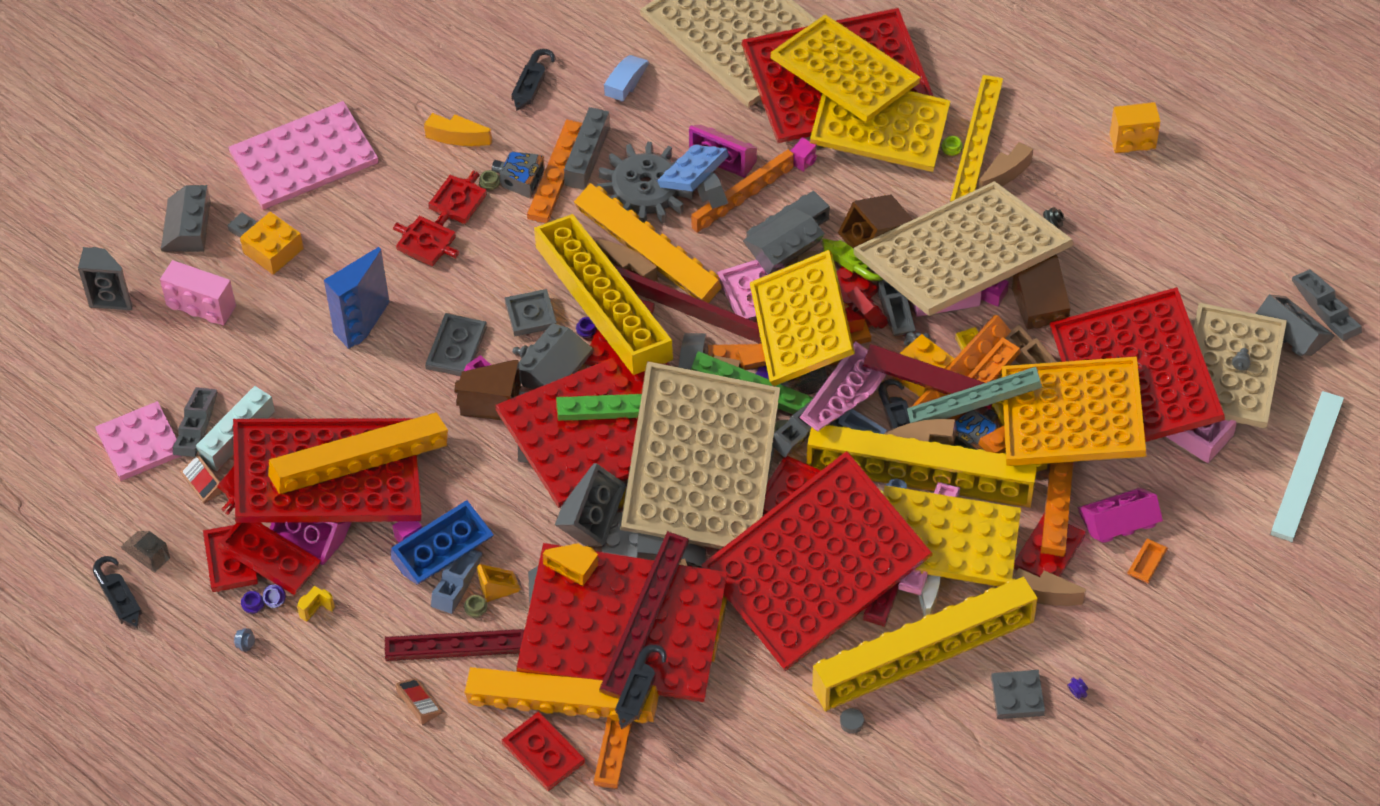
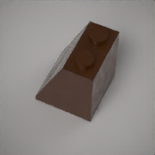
(872, 218)
(1041, 293)
(485, 387)

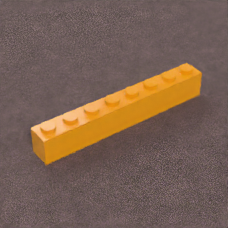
(643, 239)
(357, 452)
(547, 694)

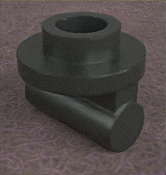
(1054, 216)

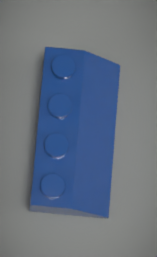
(440, 543)

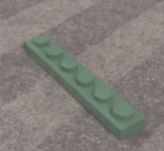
(977, 396)

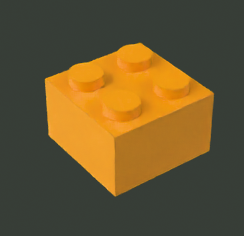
(1135, 127)
(271, 243)
(928, 352)

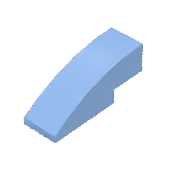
(625, 77)

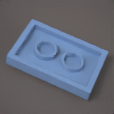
(693, 168)

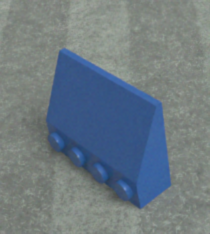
(357, 297)

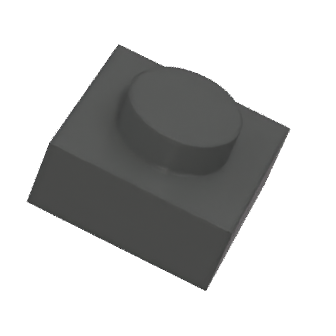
(241, 224)

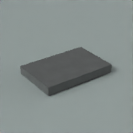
(455, 344)

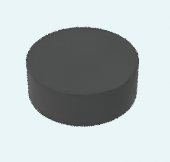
(851, 720)

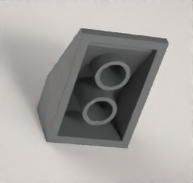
(591, 507)

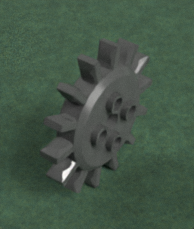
(629, 189)

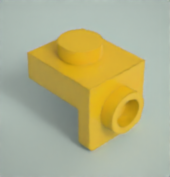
(312, 601)

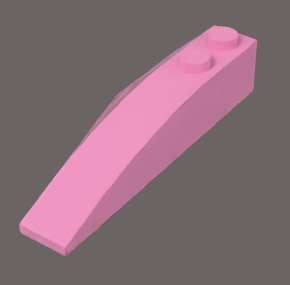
(843, 390)

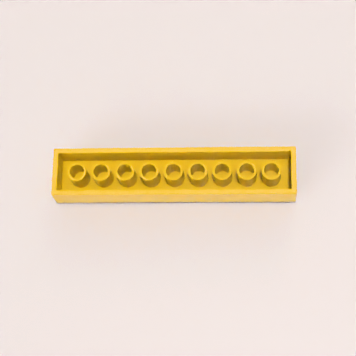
(603, 294)
(925, 464)
(923, 643)

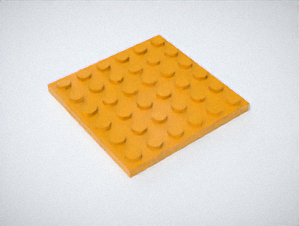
(1077, 415)

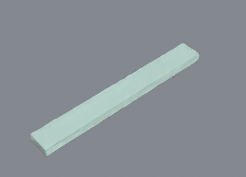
(1307, 466)

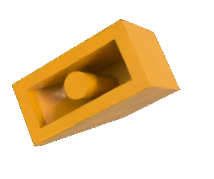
(572, 561)

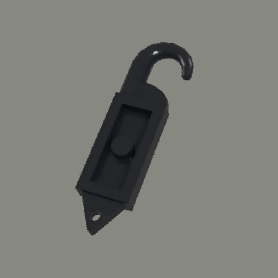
(530, 79)
(894, 407)
(117, 593)
(637, 687)

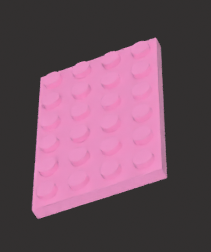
(303, 155)

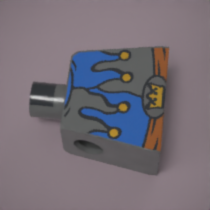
(520, 172)
(973, 427)

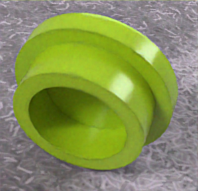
(951, 145)

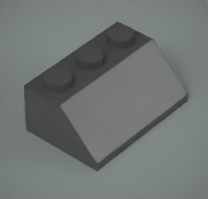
(187, 219)
(784, 239)
(103, 280)
(1301, 329)
(553, 357)

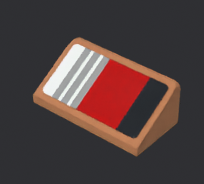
(201, 479)
(418, 700)

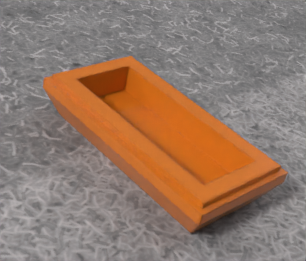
(1147, 560)

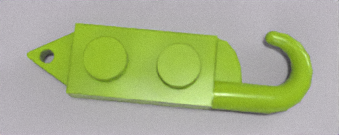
(844, 255)

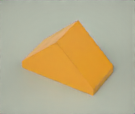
(496, 582)

